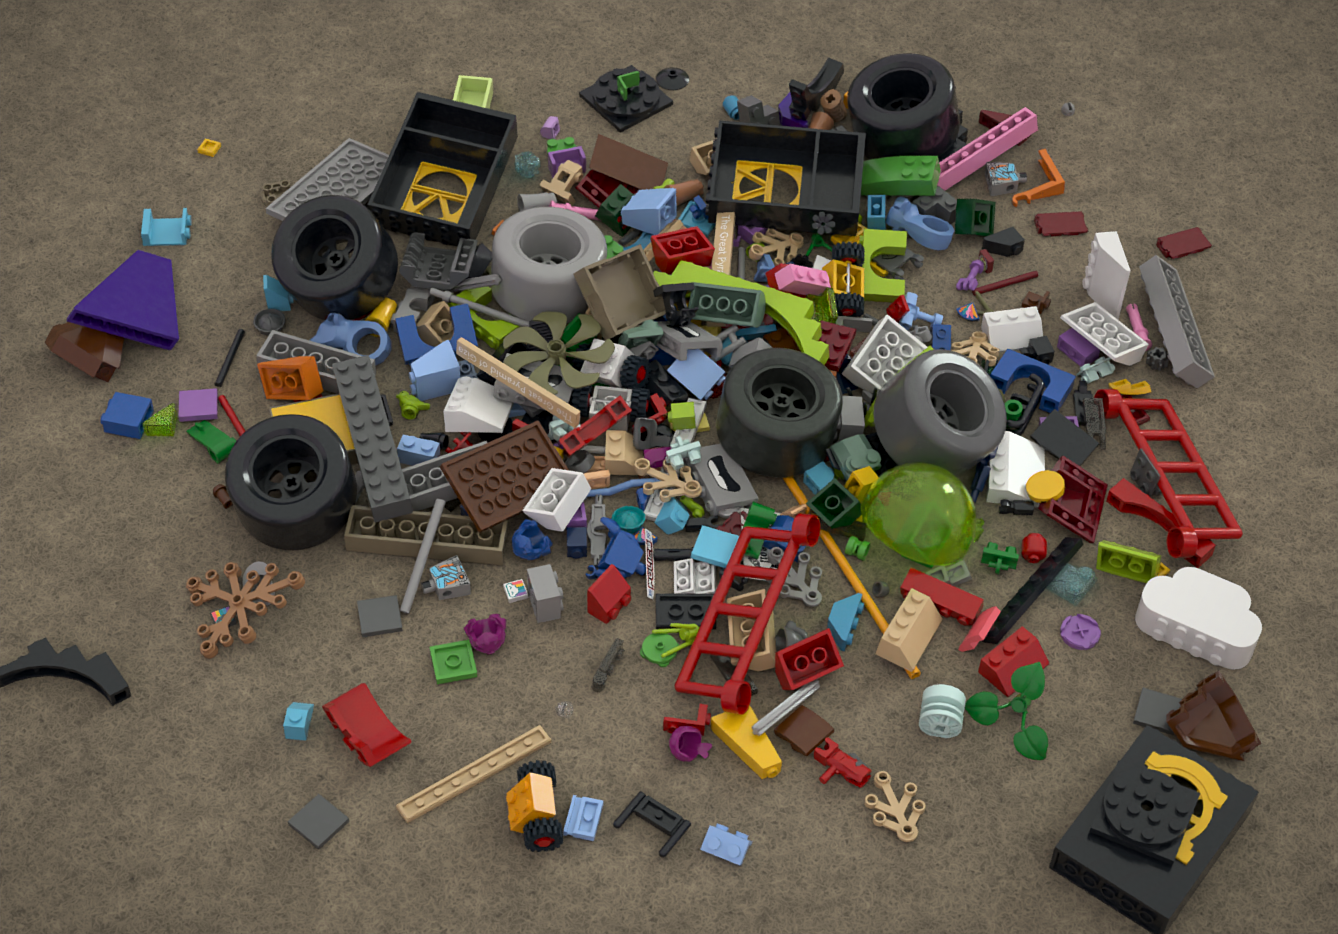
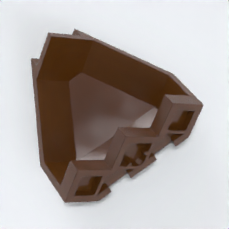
(86, 349)
(1213, 720)

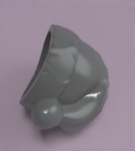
(789, 635)

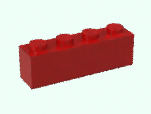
(946, 598)

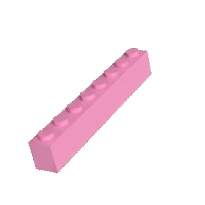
(987, 147)

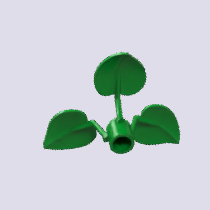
(1030, 684)

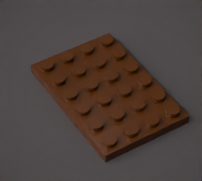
(502, 475)

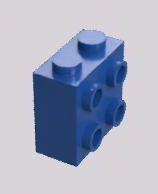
(126, 414)

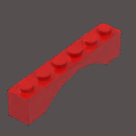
(1130, 499)

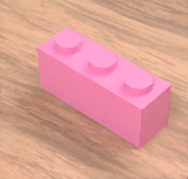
(802, 280)

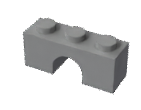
(414, 300)

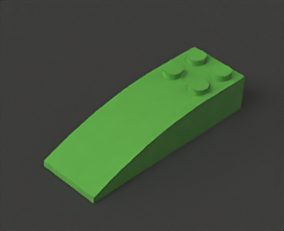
(901, 176)

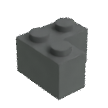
(752, 111)
(940, 205)

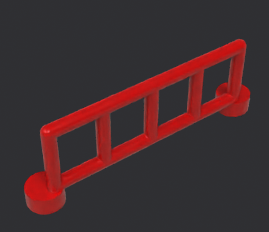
(1181, 540)
(736, 692)

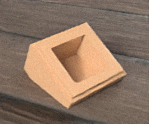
(792, 512)

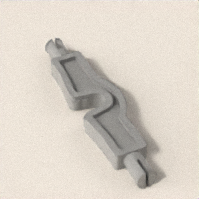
(597, 539)

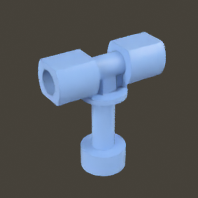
(907, 320)

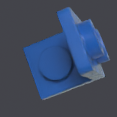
(941, 336)

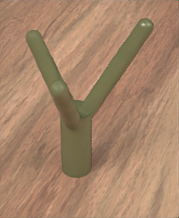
(983, 303)

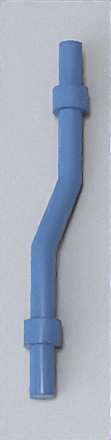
(620, 487)

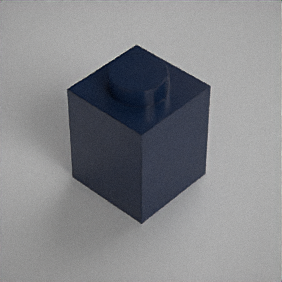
(576, 542)

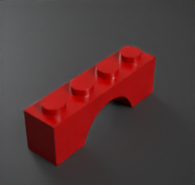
(595, 426)

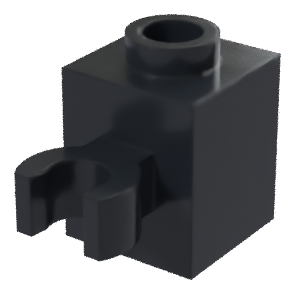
(1039, 349)

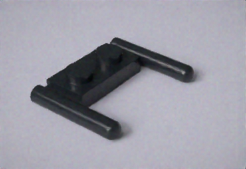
(658, 816)

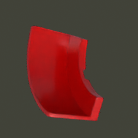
(364, 725)

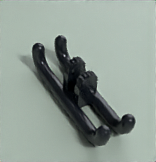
(1029, 405)

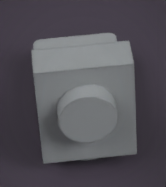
(859, 324)

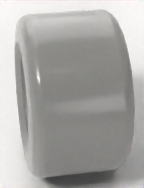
(537, 261)

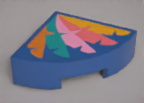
(968, 312)
(640, 537)

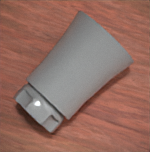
(528, 201)

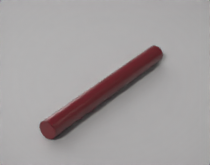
(1007, 282)

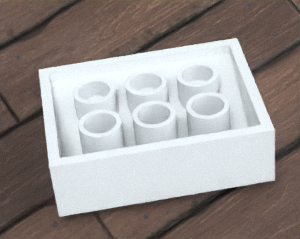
(1107, 272)
(1107, 333)
(882, 355)
(475, 408)
(1012, 467)

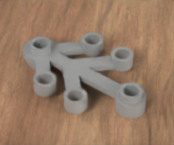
(797, 579)

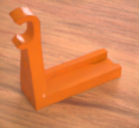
(1051, 188)

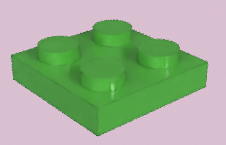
(453, 662)

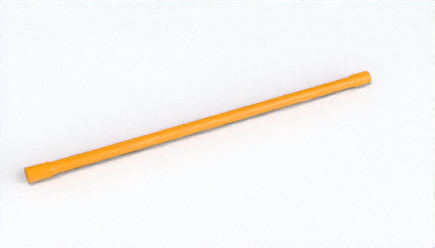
(846, 568)

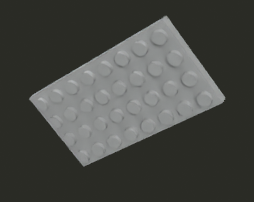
(347, 171)

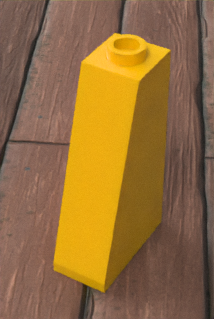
(754, 750)

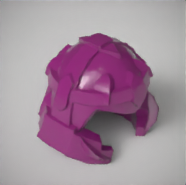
(487, 634)

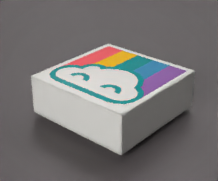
(515, 591)

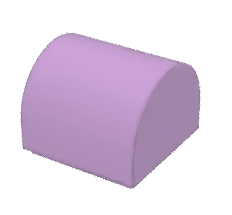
(550, 128)

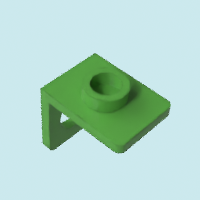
(626, 81)

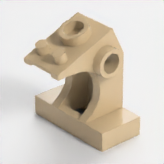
(560, 189)

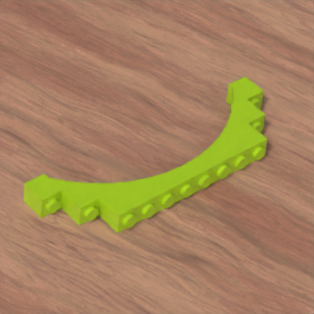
(788, 310)

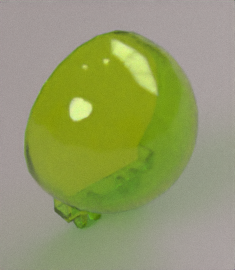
(922, 513)

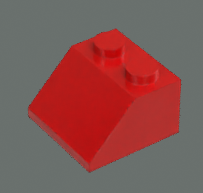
(608, 595)

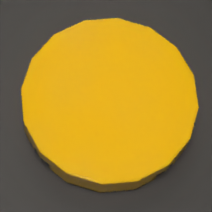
(1045, 486)

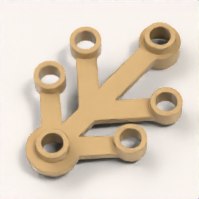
(794, 241)
(978, 340)
(689, 488)
(895, 809)

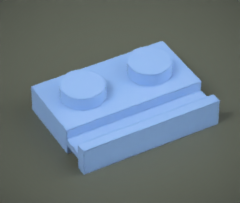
(583, 818)

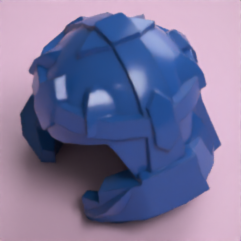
(530, 542)

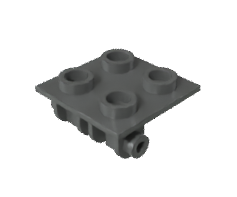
(1145, 474)

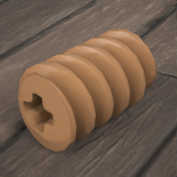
(833, 105)

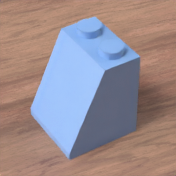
(650, 210)
(434, 373)
(697, 373)

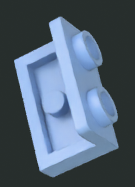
(725, 844)

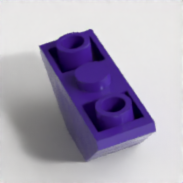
(786, 118)

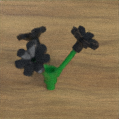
(822, 223)

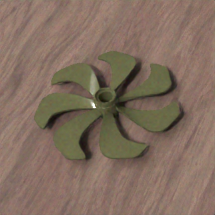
(556, 352)

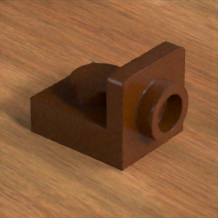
(1039, 301)

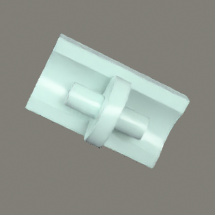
(559, 428)
(681, 450)

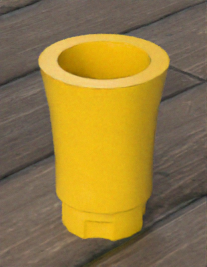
(383, 313)

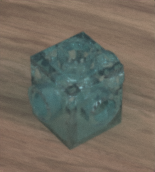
(527, 164)

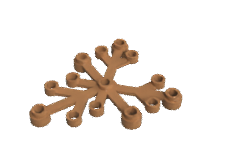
(238, 602)

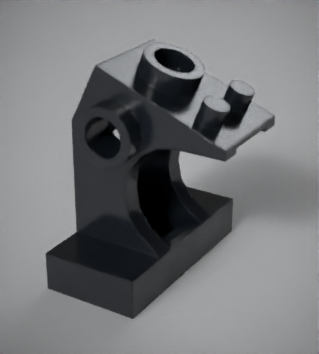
(676, 294)

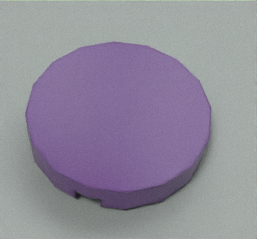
(1080, 632)

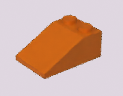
(291, 378)

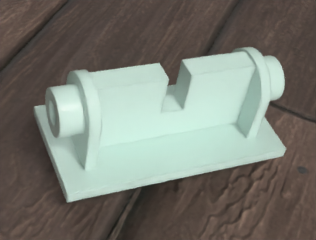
(1101, 365)

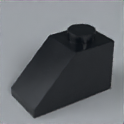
(1004, 243)

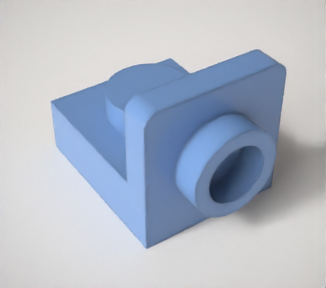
(764, 265)

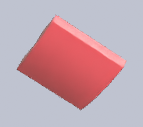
(979, 629)

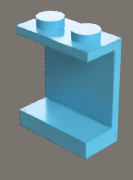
(165, 231)

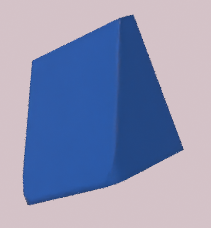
(642, 499)

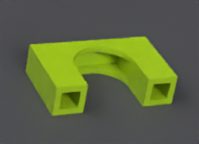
(875, 244)
(489, 331)

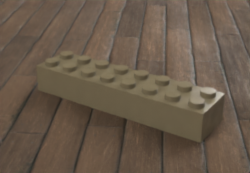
(405, 535)

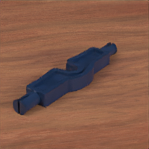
(981, 475)

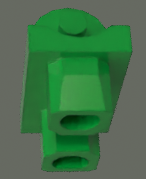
(1000, 559)

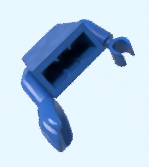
(621, 551)

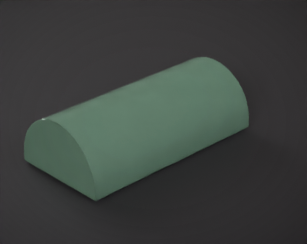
(728, 304)

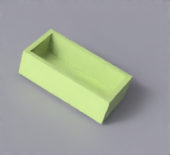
(474, 91)

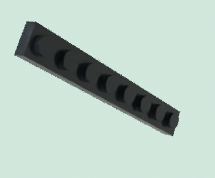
(1033, 588)

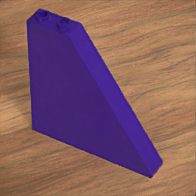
(134, 302)

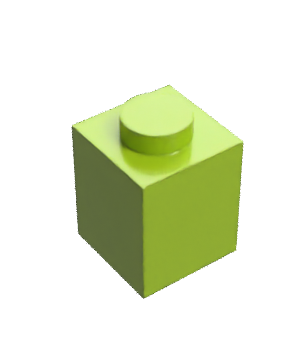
(682, 416)

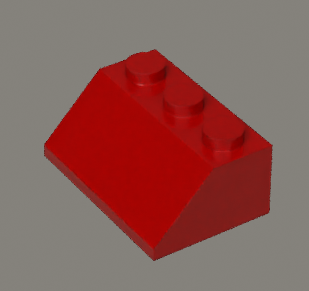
(683, 245)
(1014, 652)
(807, 660)

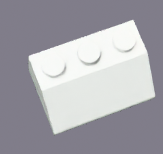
(1012, 327)
(557, 498)

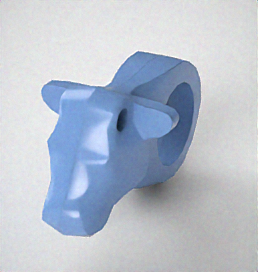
(924, 229)
(345, 335)

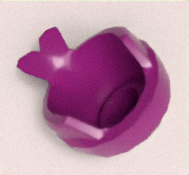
(686, 744)

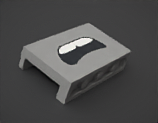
(679, 339)
(555, 380)
(721, 480)

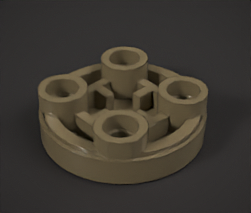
(273, 191)

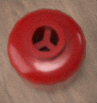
(1034, 548)

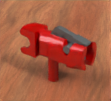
(839, 762)

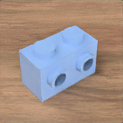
(417, 450)

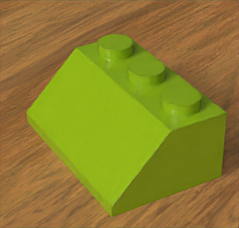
(1127, 561)

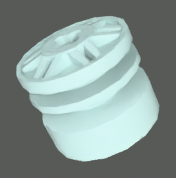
(942, 711)

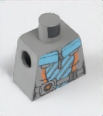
(1003, 178)
(447, 580)

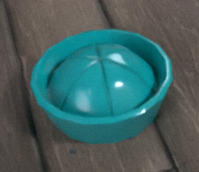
(629, 518)

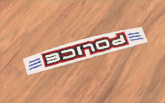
(649, 564)

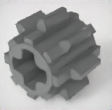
(1157, 358)

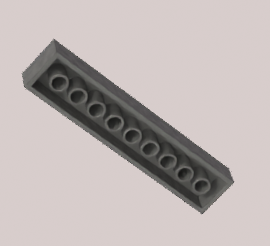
(372, 439)

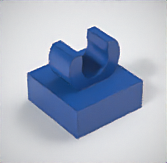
(698, 209)

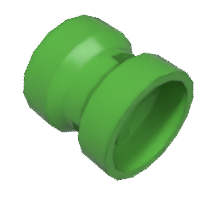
(857, 548)

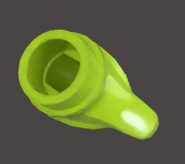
(410, 405)

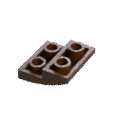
(804, 730)

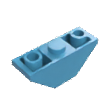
(843, 619)

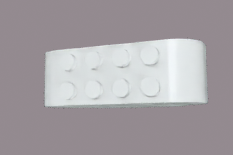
(1200, 616)

